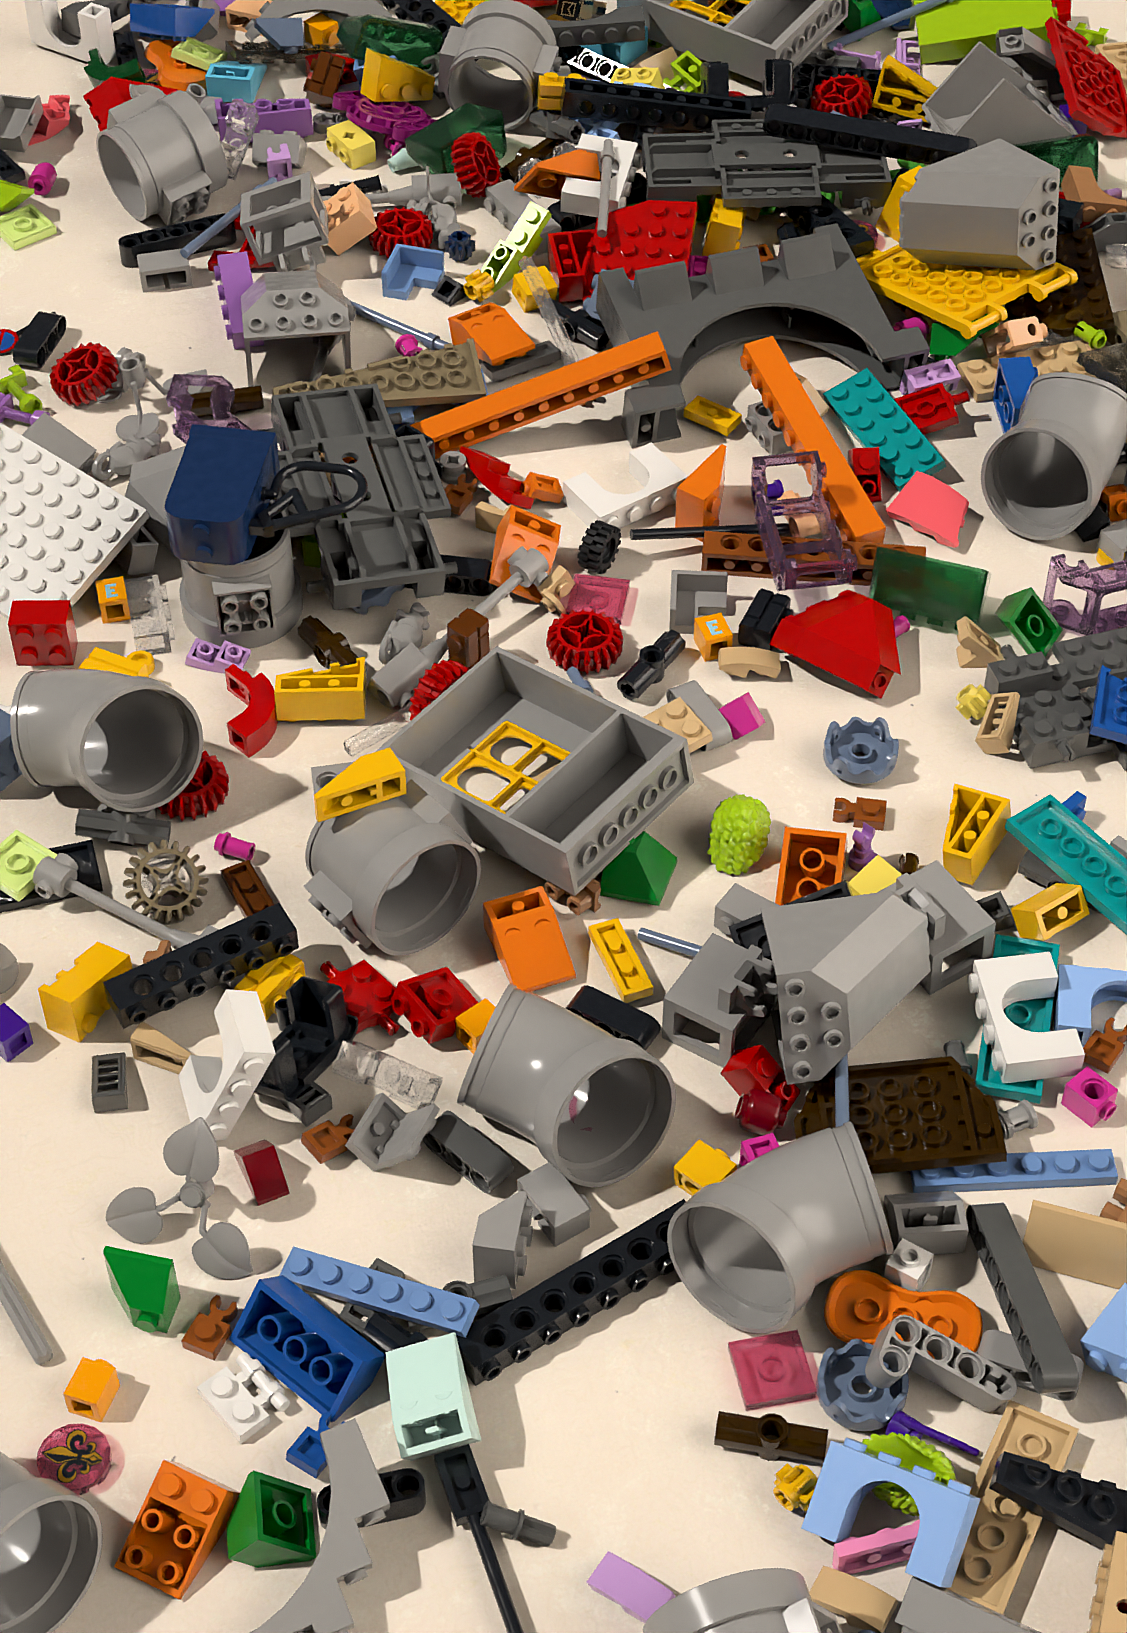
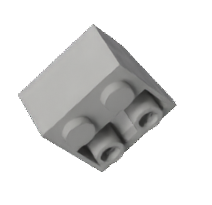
(266, 138)
(928, 1220)
(502, 1240)

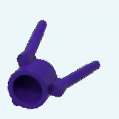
(905, 1424)

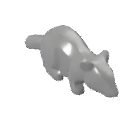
(124, 455)
(403, 631)

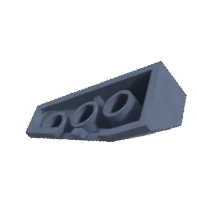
(282, 33)

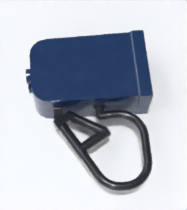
(225, 494)

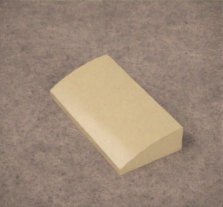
(1077, 1244)

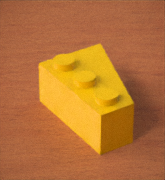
(394, 80)
(889, 218)
(723, 228)
(322, 694)
(973, 831)
(79, 996)

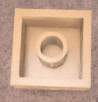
(348, 218)

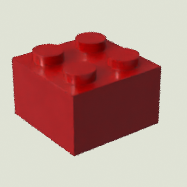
(43, 632)

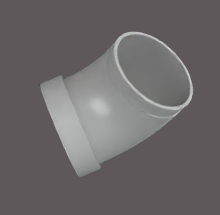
(1058, 457)
(106, 732)
(543, 1056)
(779, 1229)
(45, 1550)

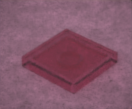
(599, 593)
(771, 1370)

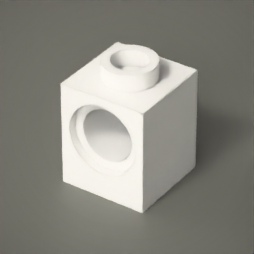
(909, 1266)

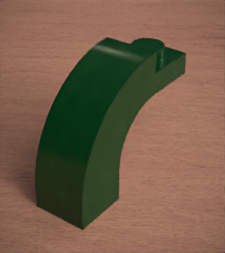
(99, 72)

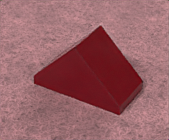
(262, 1171)

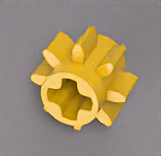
(479, 285)
(794, 1486)

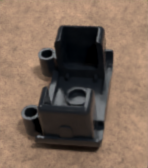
(776, 87)
(312, 1032)

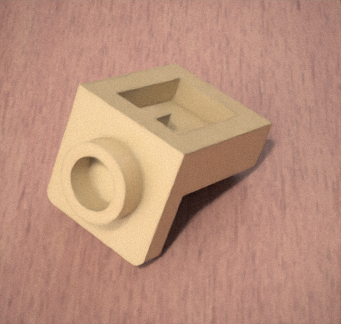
(555, 588)

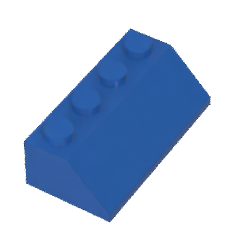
(168, 20)
(306, 1346)

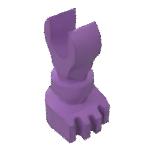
(861, 852)

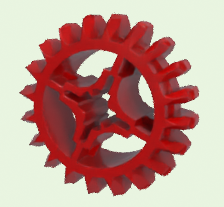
(844, 95)
(475, 163)
(400, 227)
(84, 374)
(584, 641)
(435, 683)
(197, 796)

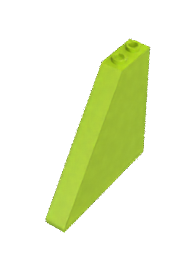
(957, 26)

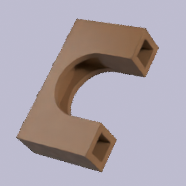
(1082, 187)

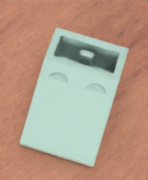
(430, 1398)

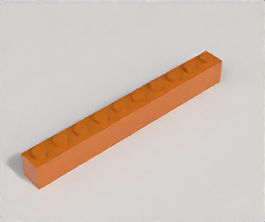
(546, 394)
(807, 432)

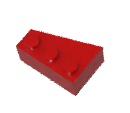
(569, 262)

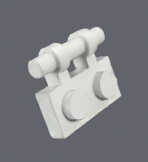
(234, 1404)

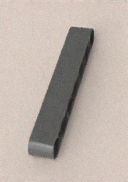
(1022, 1299)

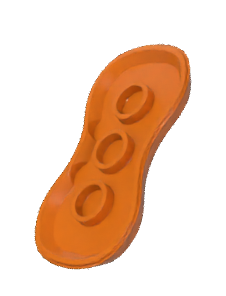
(171, 71)
(866, 1302)

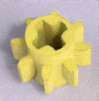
(973, 701)

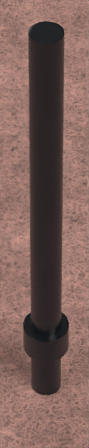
(698, 532)

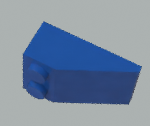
(1012, 389)

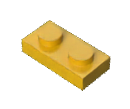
(712, 415)

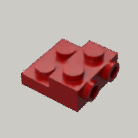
(432, 1003)

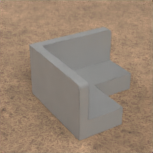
(694, 595)

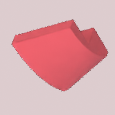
(53, 119)
(930, 508)

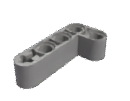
(985, 1383)

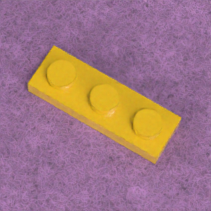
(620, 960)

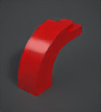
(258, 722)

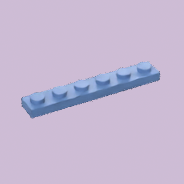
(1023, 1172)
(380, 1291)

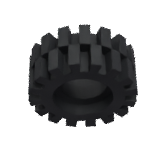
(599, 547)

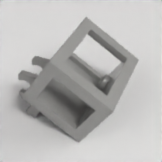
(287, 223)
(953, 922)
(719, 992)

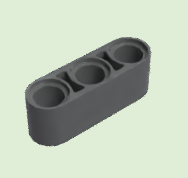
(468, 1152)

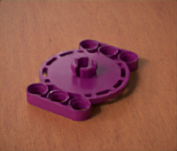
(391, 118)

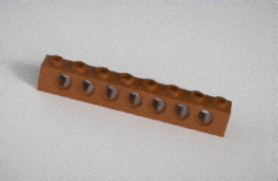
(745, 556)

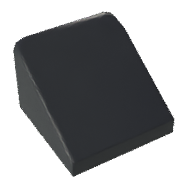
(449, 291)
(1092, 526)

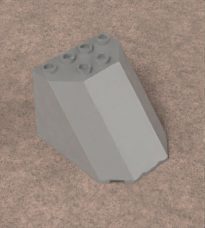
(991, 102)
(983, 210)
(294, 307)
(840, 973)

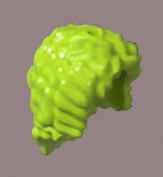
(738, 834)
(912, 1452)

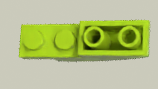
(521, 242)

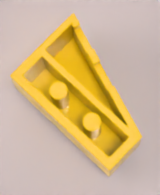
(901, 90)

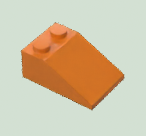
(549, 176)
(701, 493)
(809, 862)

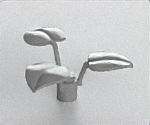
(195, 90)
(134, 376)
(135, 1216)

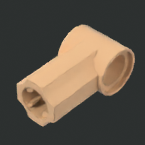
(801, 524)

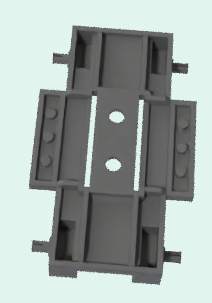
(708, 165)
(372, 542)
(1051, 711)

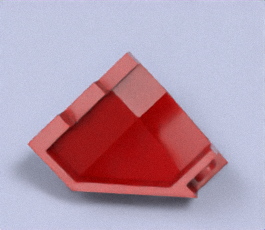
(111, 94)
(845, 637)

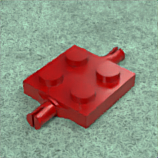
(932, 408)
(365, 994)

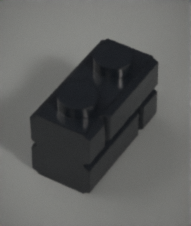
(763, 619)

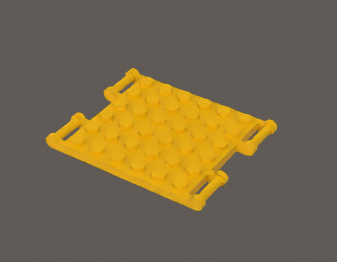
(957, 292)

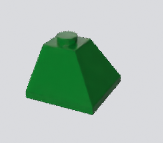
(860, 14)
(948, 341)
(1029, 621)
(639, 872)
(144, 1287)
(271, 1523)

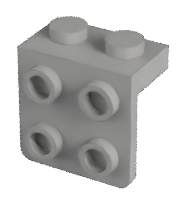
(389, 1134)

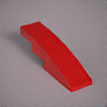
(494, 476)

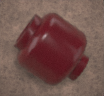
(760, 1112)

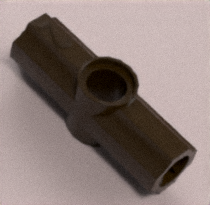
(541, 151)
(245, 399)
(326, 645)
(793, 1439)

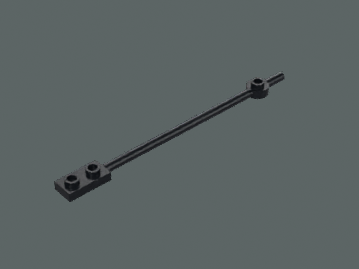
(467, 1499)

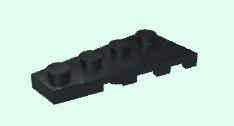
(1072, 1502)

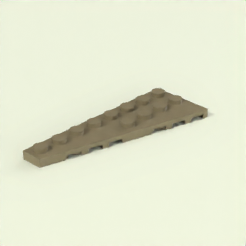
(422, 379)

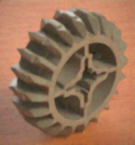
(178, 889)

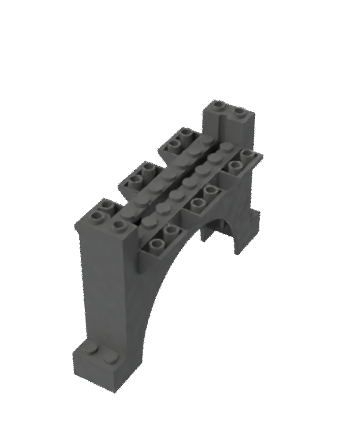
(804, 296)

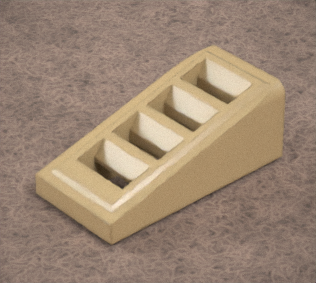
(1000, 740)
(157, 1049)

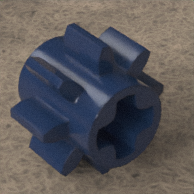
(460, 246)

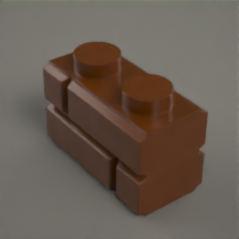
(325, 79)
(468, 638)

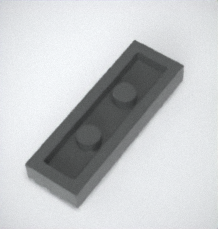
(542, 355)

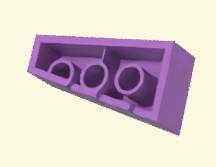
(278, 116)
(234, 278)

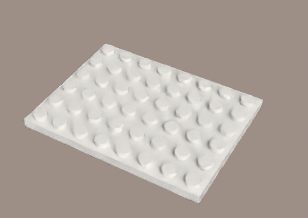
(55, 524)

